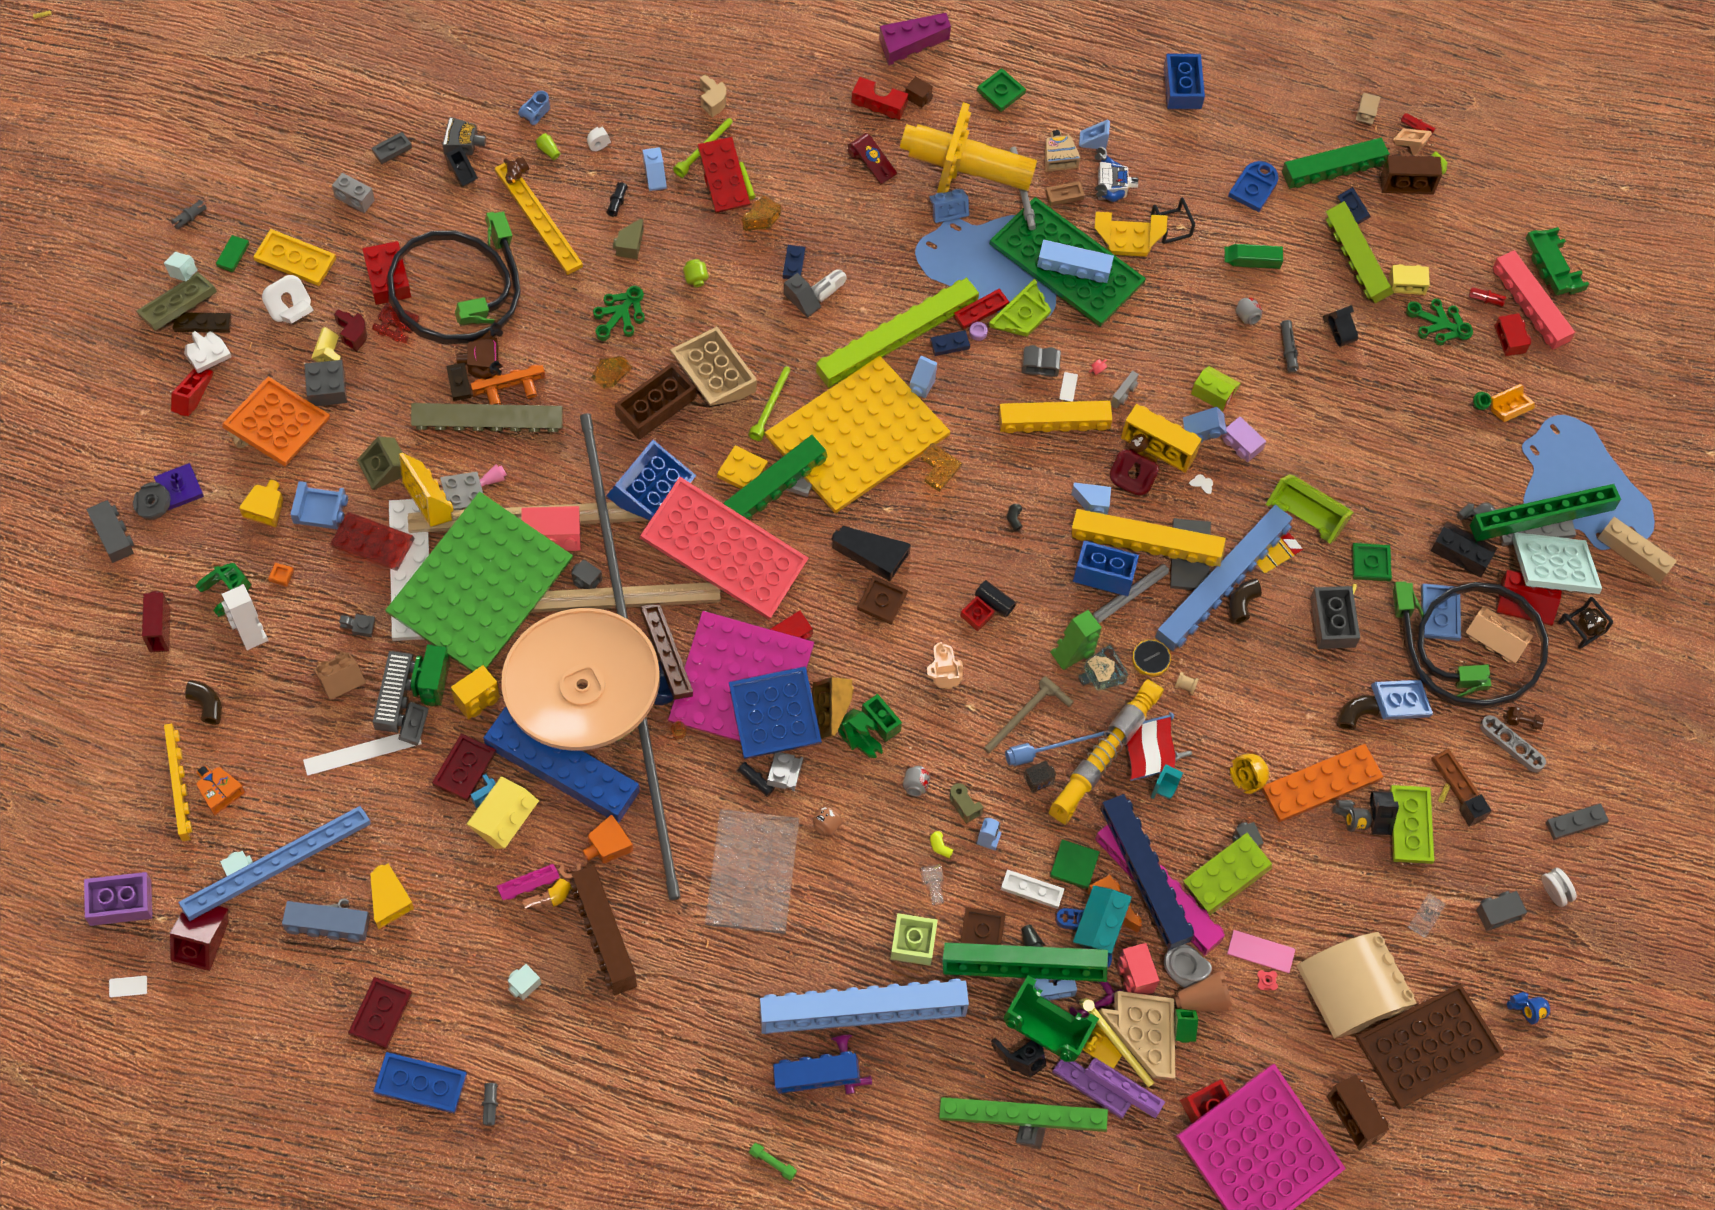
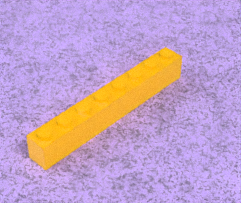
(1148, 537)

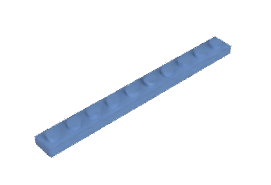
(274, 863)

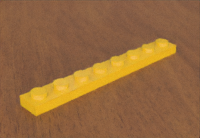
(541, 222)

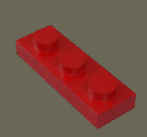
(981, 309)

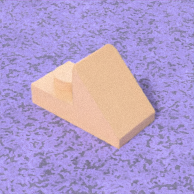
(1413, 138)

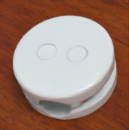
(1559, 887)

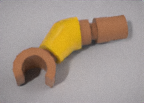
(555, 895)

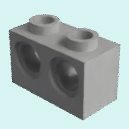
(353, 192)

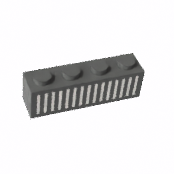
(393, 692)

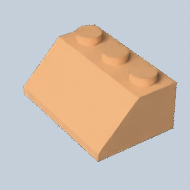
(1499, 634)

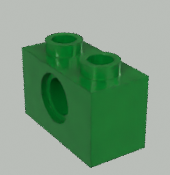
(884, 719)

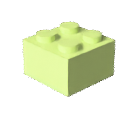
(914, 939)

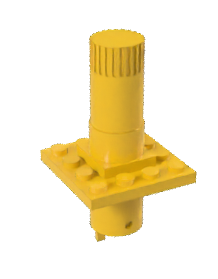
(967, 156)

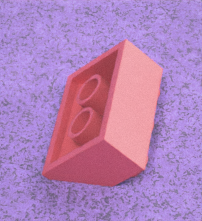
(557, 524)

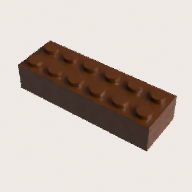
(603, 929)

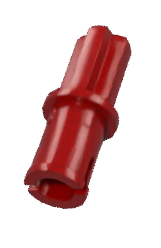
(1416, 123)
(1487, 296)

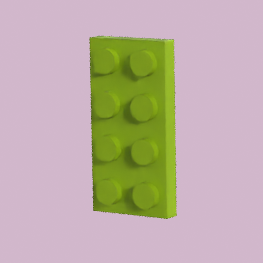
(1413, 825)

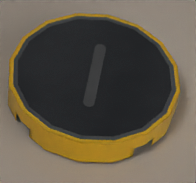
(1151, 658)

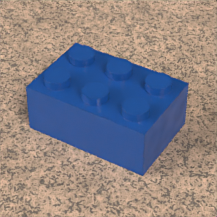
(1184, 81)
(1106, 568)

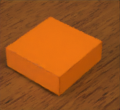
(281, 574)

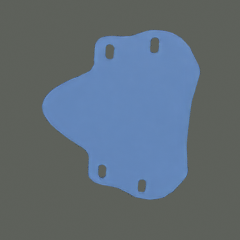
(971, 256)
(1577, 463)

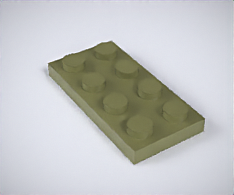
(176, 301)

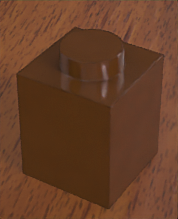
(919, 92)

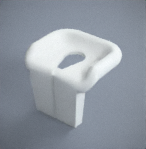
(277, 309)

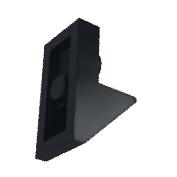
(460, 165)

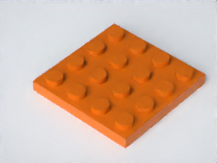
(276, 421)

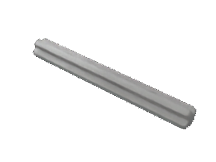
(1135, 590)

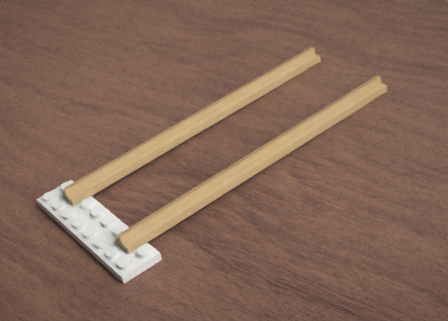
(406, 517)

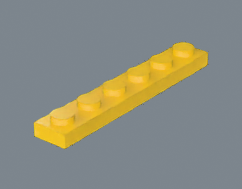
(179, 789)

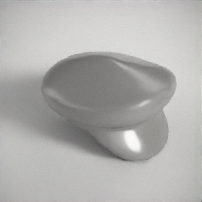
(1186, 965)

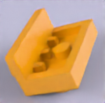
(1511, 403)

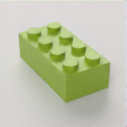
(1227, 874)

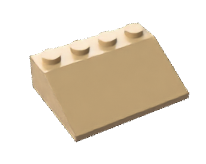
(715, 368)

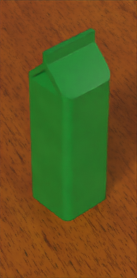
(1254, 256)

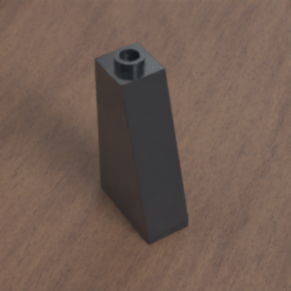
(871, 550)

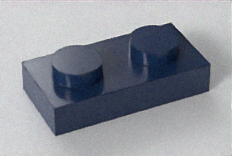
(1355, 205)
(793, 261)
(950, 343)

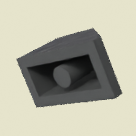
(801, 295)

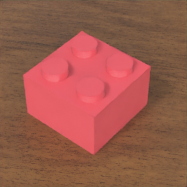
(1138, 970)

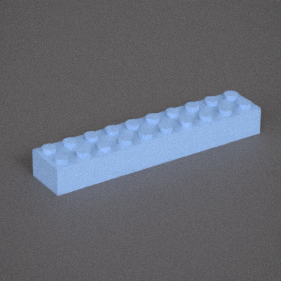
(863, 1006)

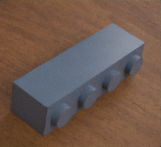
(326, 921)

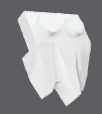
(206, 351)

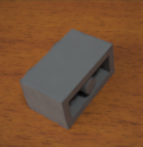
(1501, 910)

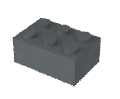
(1335, 617)

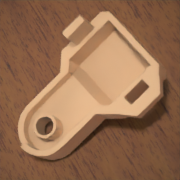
(945, 670)

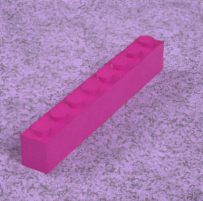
(1206, 933)

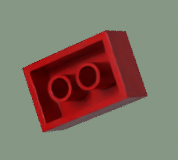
(378, 262)

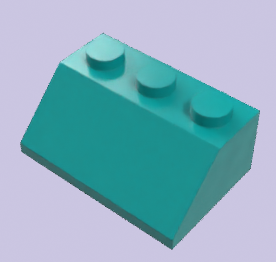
(1102, 919)

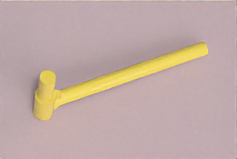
(1088, 1005)

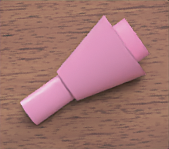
(494, 475)

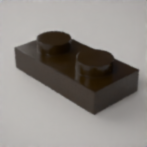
(458, 381)

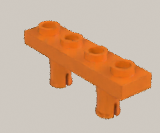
(512, 379)

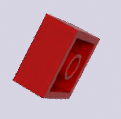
(977, 613)

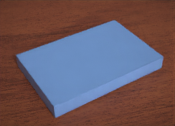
(1446, 618)
(1402, 699)

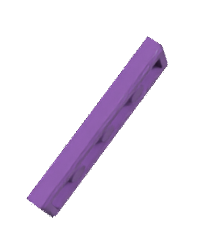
(1074, 1075)
(1124, 1087)

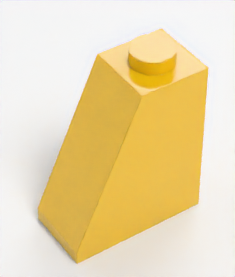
(388, 896)

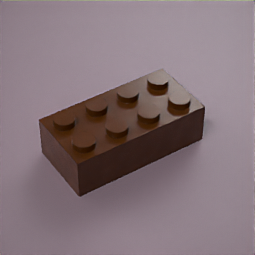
(655, 401)

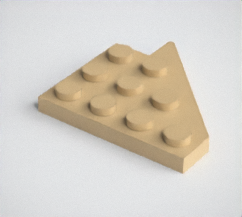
(1146, 1029)

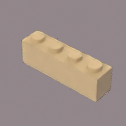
(1637, 549)

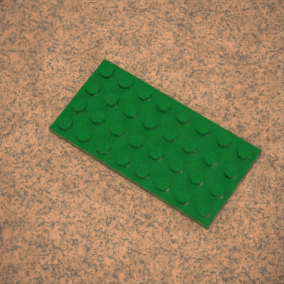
(1091, 298)

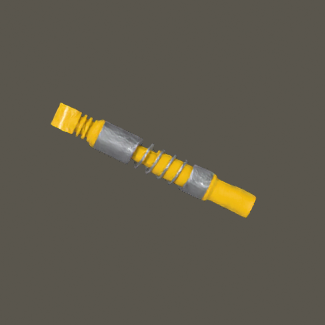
(1089, 770)

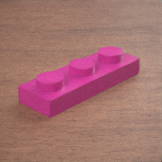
(528, 882)

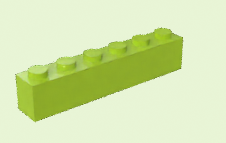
(1359, 252)

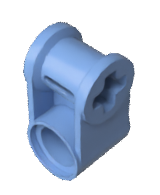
(533, 109)

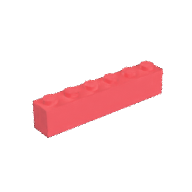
(1533, 300)

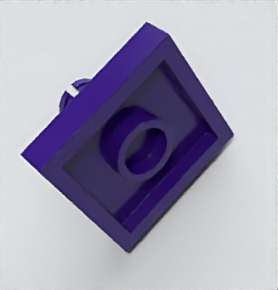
(181, 485)

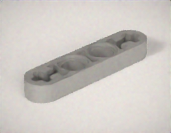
(1515, 741)

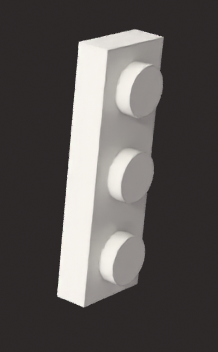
(1032, 889)

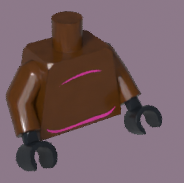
(483, 354)

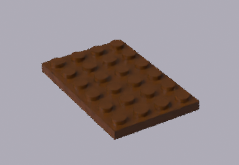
(1429, 1046)

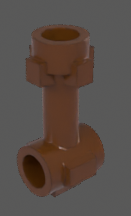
(1514, 717)

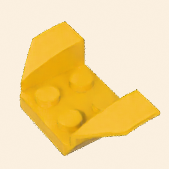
(1130, 237)

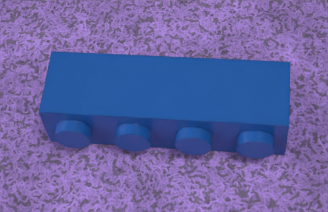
(816, 1073)

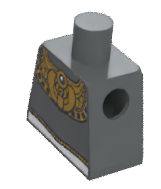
(462, 134)

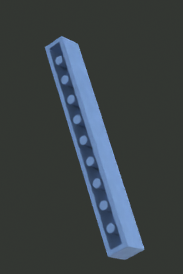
(1224, 578)

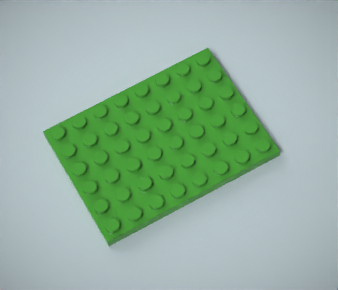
(479, 583)

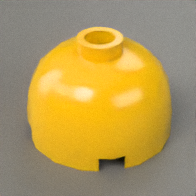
(1249, 772)

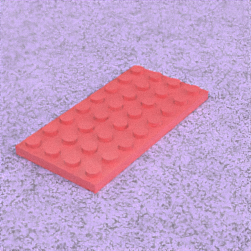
(724, 548)

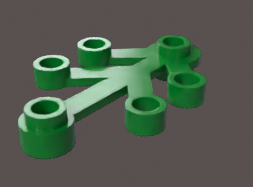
(620, 311)
(1441, 322)

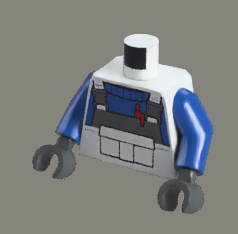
(1112, 178)

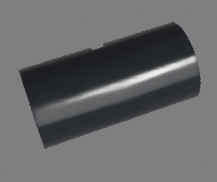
(995, 598)

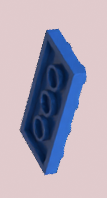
(420, 1082)

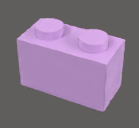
(1243, 439)

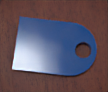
(1253, 186)

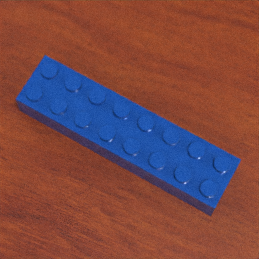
(566, 770)

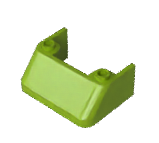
(1311, 506)

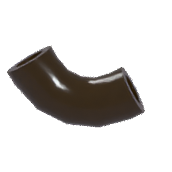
(1240, 598)
(207, 699)
(1355, 709)

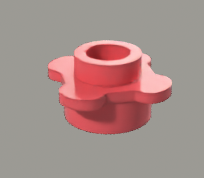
(1098, 366)
(1263, 985)

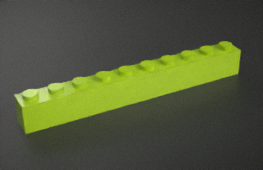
(896, 332)

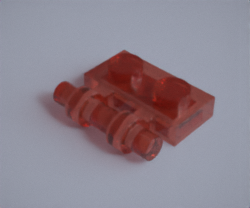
(389, 318)

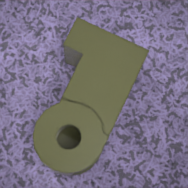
(963, 803)

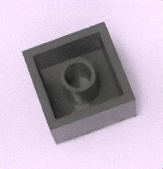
(325, 383)

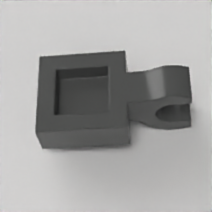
(361, 625)

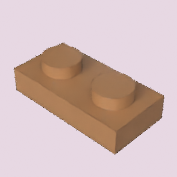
(1065, 193)

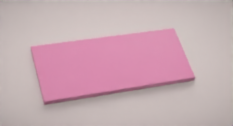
(1261, 951)

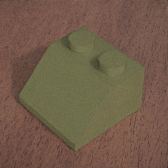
(381, 462)

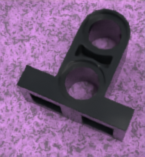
(1342, 326)
(1383, 811)

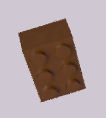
(1411, 174)
(1358, 1112)

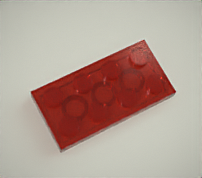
(372, 541)

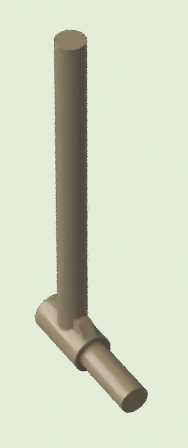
(1046, 687)

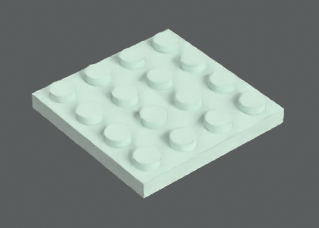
(1556, 563)

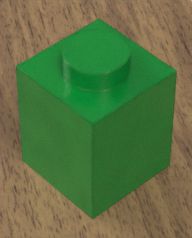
(1186, 1025)

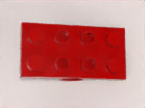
(723, 175)

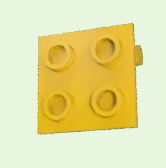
(1102, 1048)

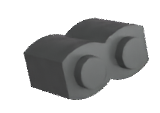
(1041, 361)

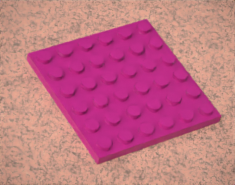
(730, 652)
(1261, 1147)

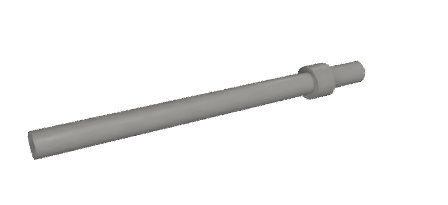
(1028, 212)

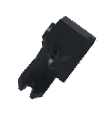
(1021, 1061)

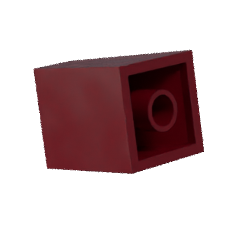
(198, 940)

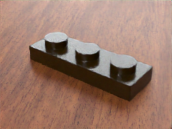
(203, 322)

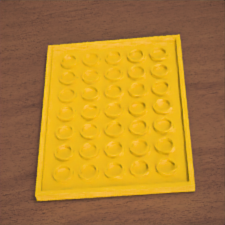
(868, 430)

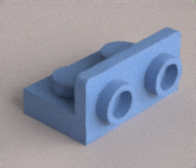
(950, 205)

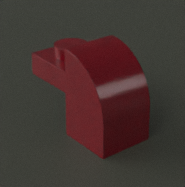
(354, 329)

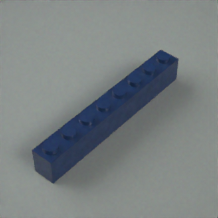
(1146, 872)

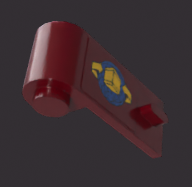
(873, 157)

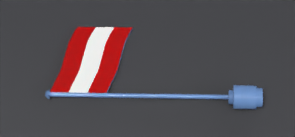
(1147, 749)

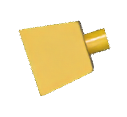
(263, 504)

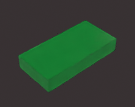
(232, 253)

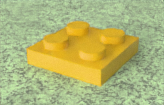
(741, 467)

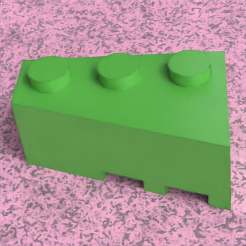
(1079, 641)

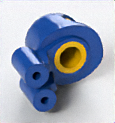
(1533, 1008)

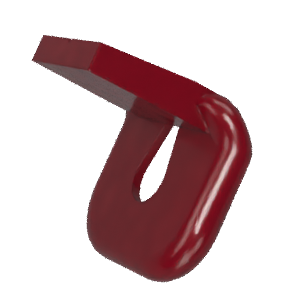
(1148, 471)

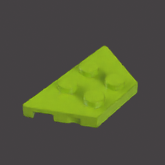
(1023, 312)

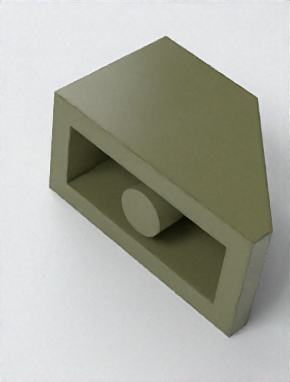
(629, 240)

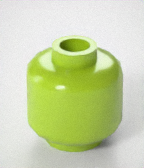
(695, 272)

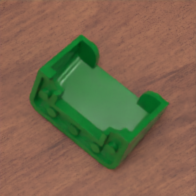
(1048, 1023)

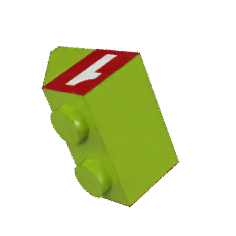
(1215, 388)

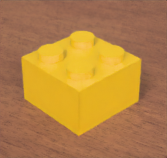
(475, 692)

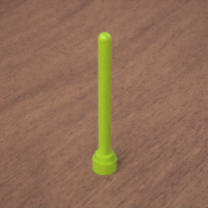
(682, 168)
(757, 431)

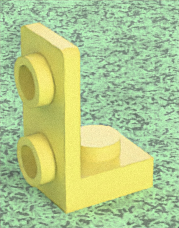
(325, 346)

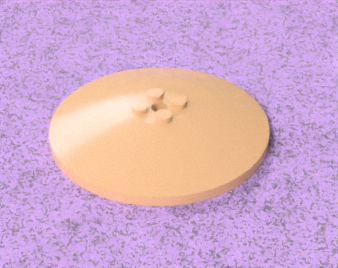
(574, 649)

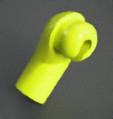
(938, 845)

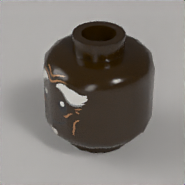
(1592, 622)

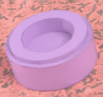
(978, 331)

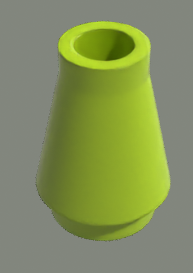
(547, 145)

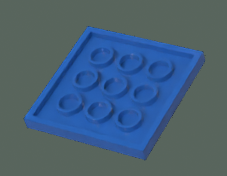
(775, 712)

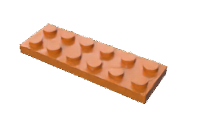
(1322, 782)

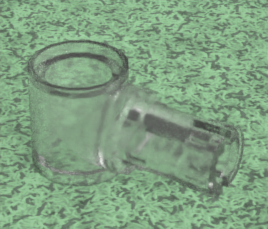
(933, 877)

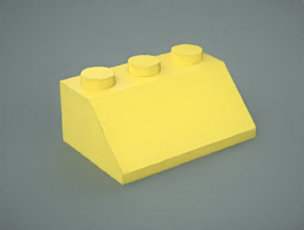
(502, 813)

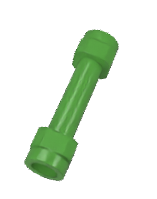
(788, 1171)

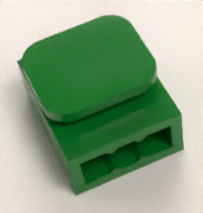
(430, 675)

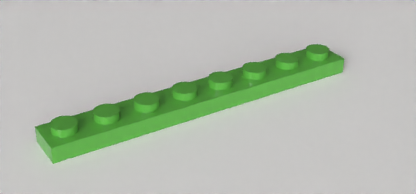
(1023, 1114)

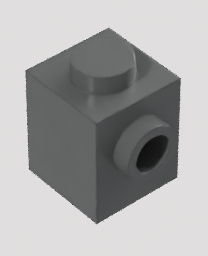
(586, 575)
(1251, 829)

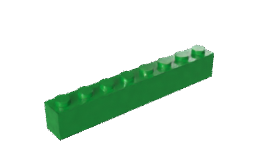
(1545, 512)
(1025, 961)

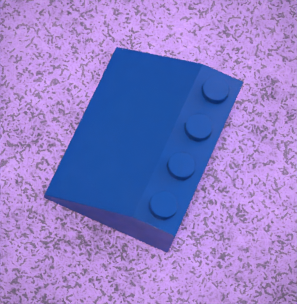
(648, 481)

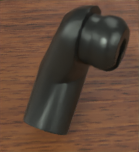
(1012, 516)

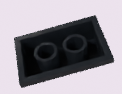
(1463, 550)

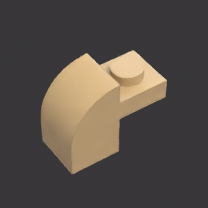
(715, 95)
(1368, 108)

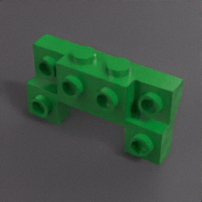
(1551, 263)

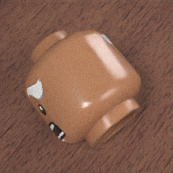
(827, 820)

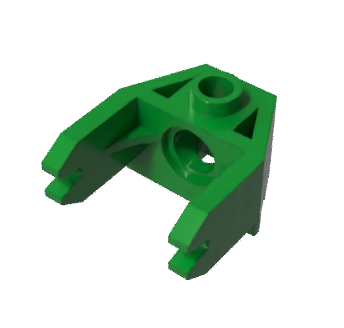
(230, 575)
(856, 733)

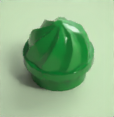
(1481, 400)

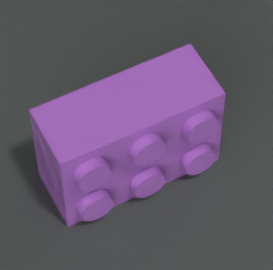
(118, 898)

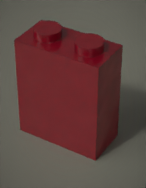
(156, 622)

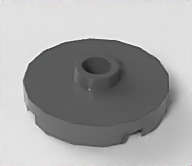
(143, 501)

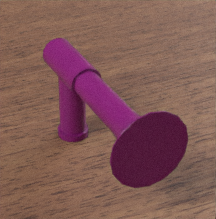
(1101, 1003)
(842, 1042)

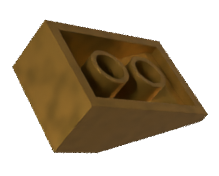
(831, 702)

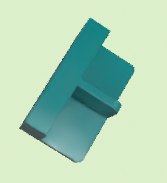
(1167, 782)

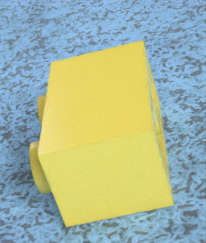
(1409, 279)

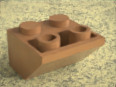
(339, 675)

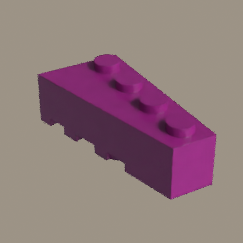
(913, 35)

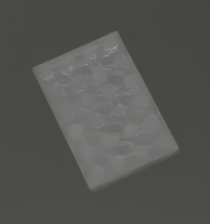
(752, 871)

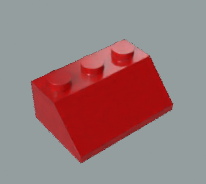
(1543, 600)

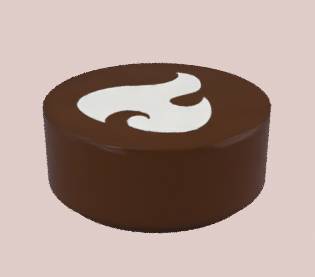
(1139, 443)

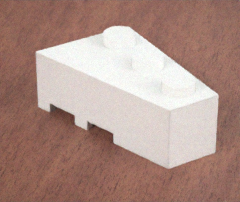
(243, 617)

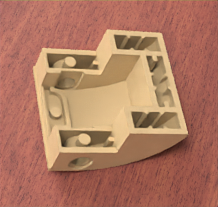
(1356, 984)

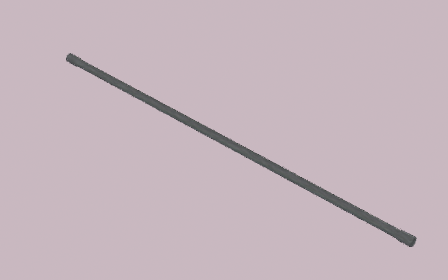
(671, 881)

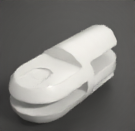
(829, 284)

